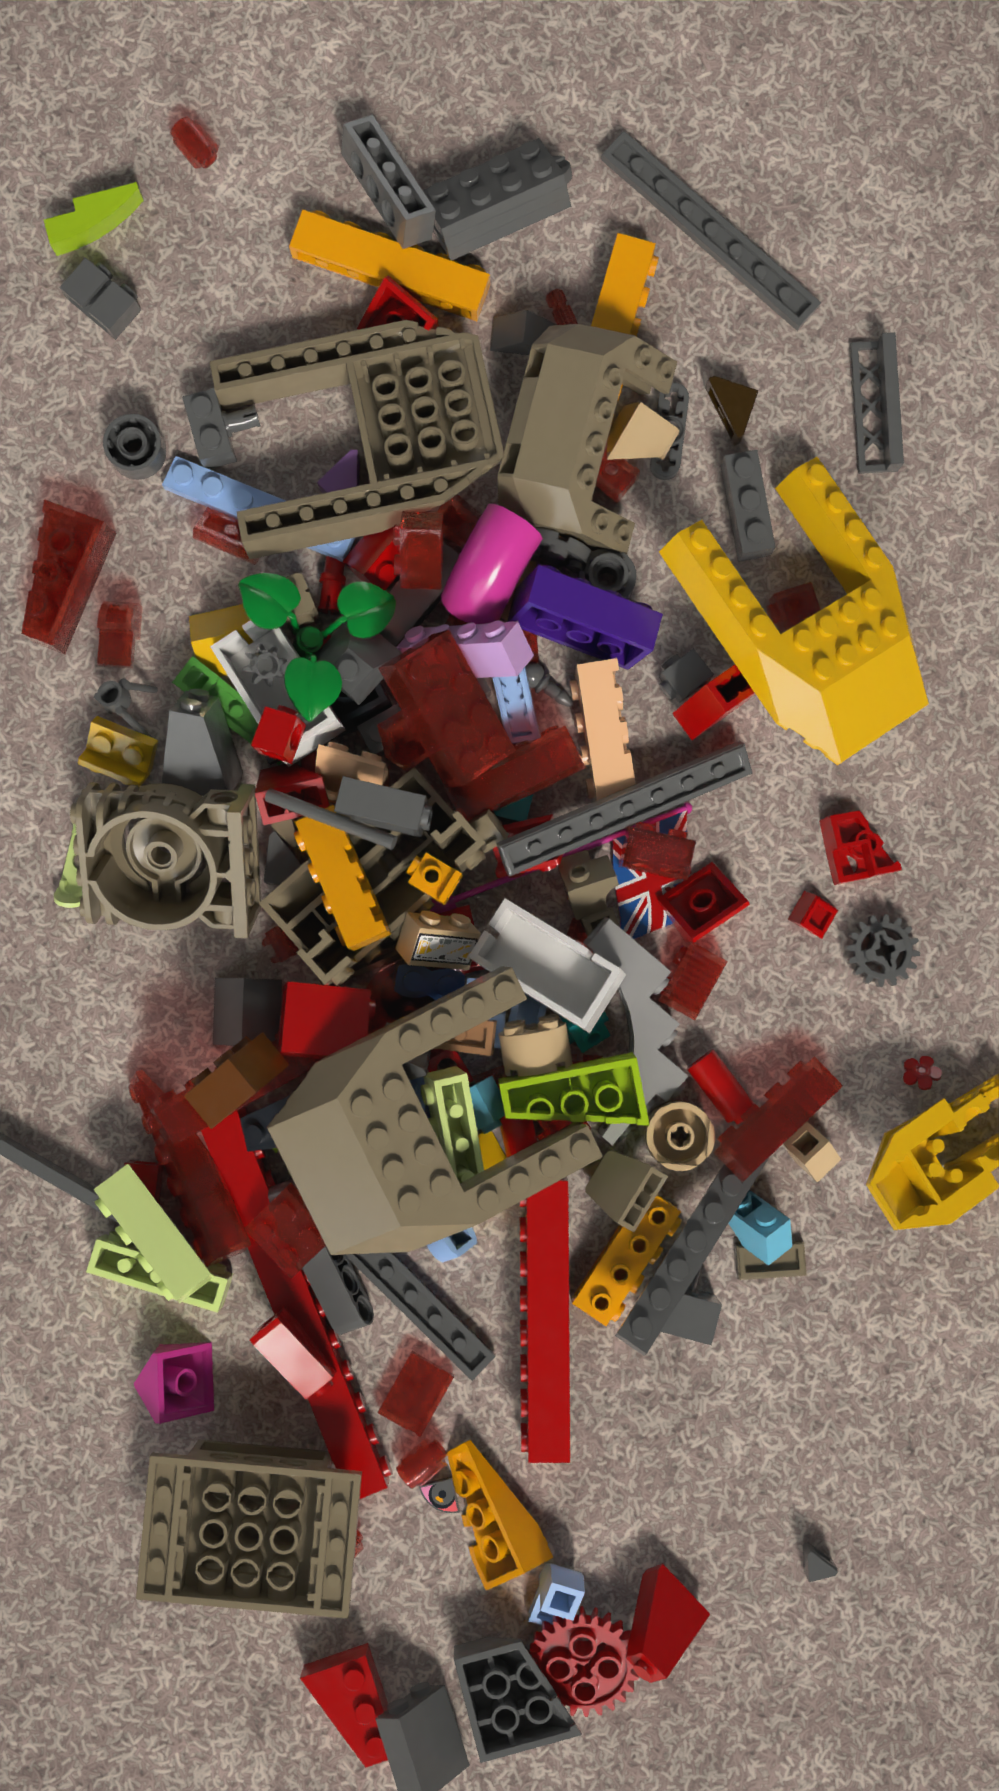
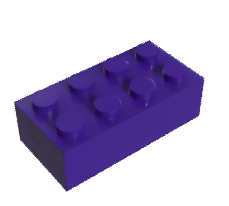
(585, 617)

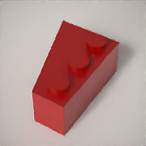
(351, 1697)

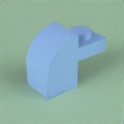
(558, 1594)

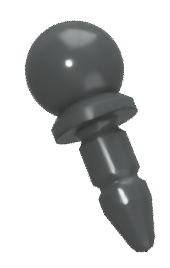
(540, 681)

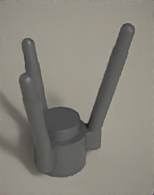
(117, 699)

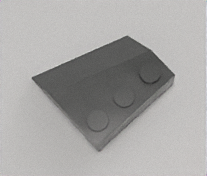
(509, 1698)

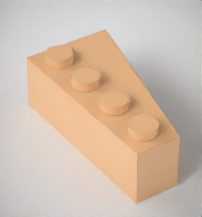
(603, 728)

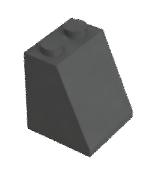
(200, 745)

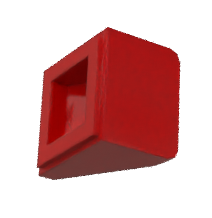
(813, 914)

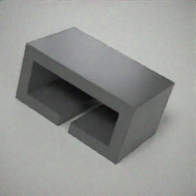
(100, 298)

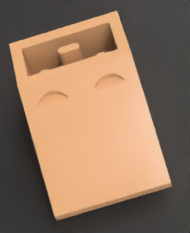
(336, 761)

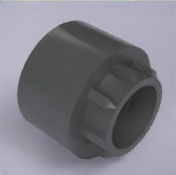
(127, 430)
(614, 563)

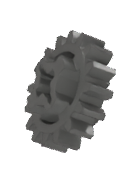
(886, 965)

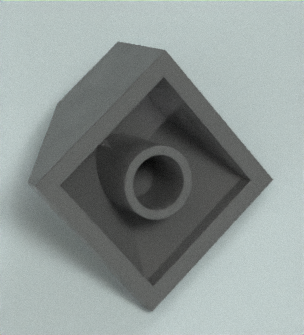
(357, 661)

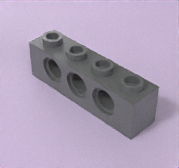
(388, 181)

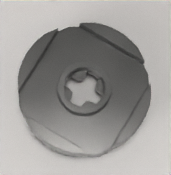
(558, 552)

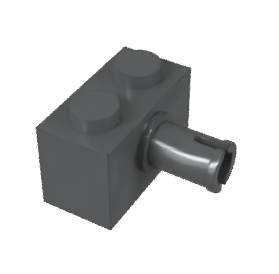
(214, 428)

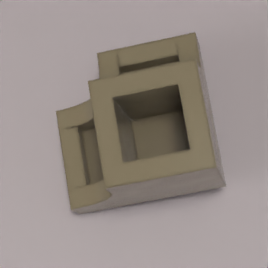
(587, 882)

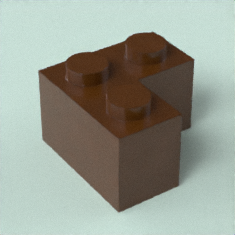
(236, 1079)

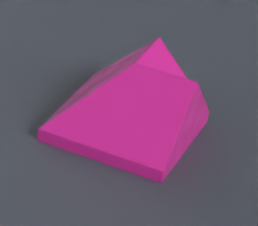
(177, 1381)

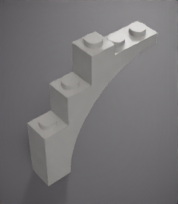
(647, 1022)

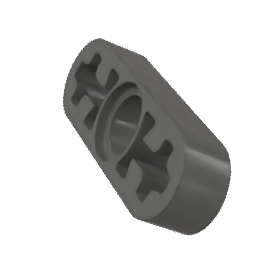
(681, 409)

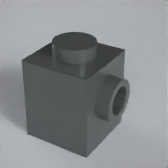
(684, 675)

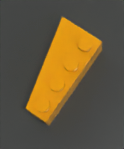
(343, 882)

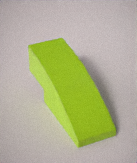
(93, 217)

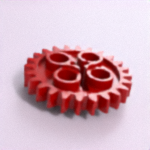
(585, 1660)

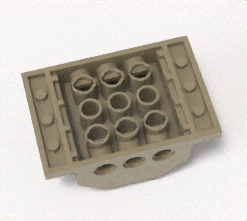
(250, 1529)

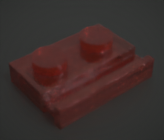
(416, 1393)

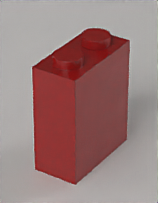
(713, 702)
(322, 1018)

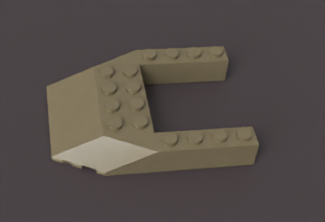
(419, 416)
(371, 1155)

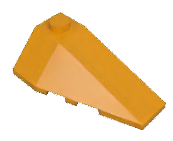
(503, 1529)

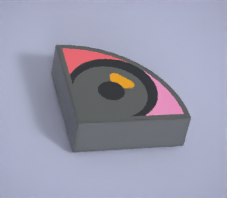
(441, 1495)

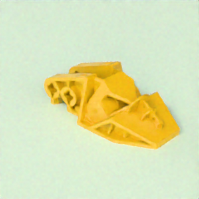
(911, 1181)

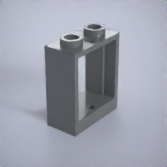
(384, 807)

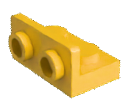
(118, 752)

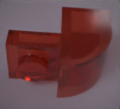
(118, 628)

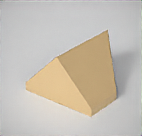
(640, 434)

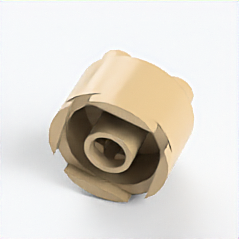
(535, 1047)
(690, 1150)

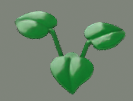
(313, 684)

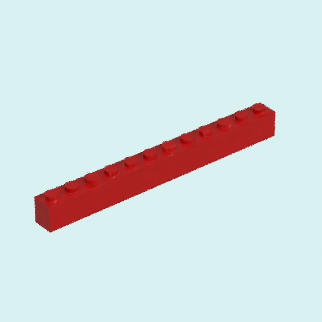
(339, 1409)

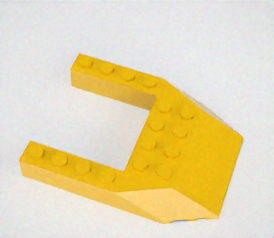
(842, 670)

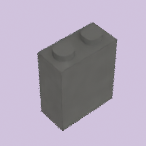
(422, 1739)

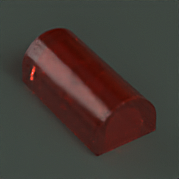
(221, 533)

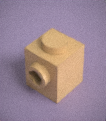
(812, 1151)

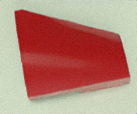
(851, 836)

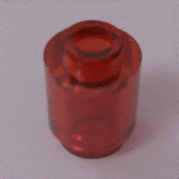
(194, 143)
(422, 1463)

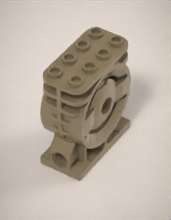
(189, 826)

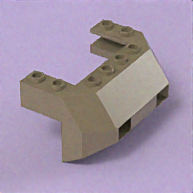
(565, 425)
(298, 901)

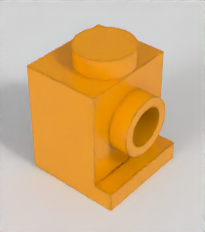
(443, 887)

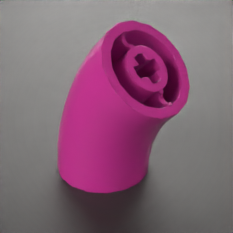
(490, 566)

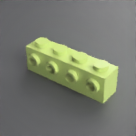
(454, 1119)
(153, 1233)
(117, 1262)

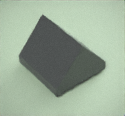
(817, 1564)

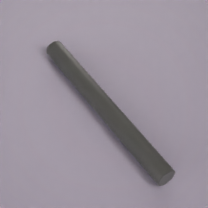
(330, 818)

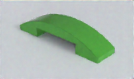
(238, 716)

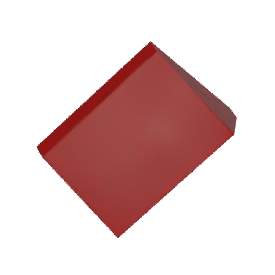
(393, 305)
(702, 903)

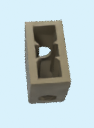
(623, 1187)

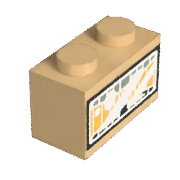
(437, 940)

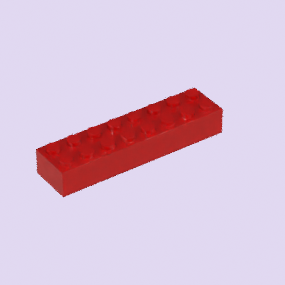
(547, 1325)

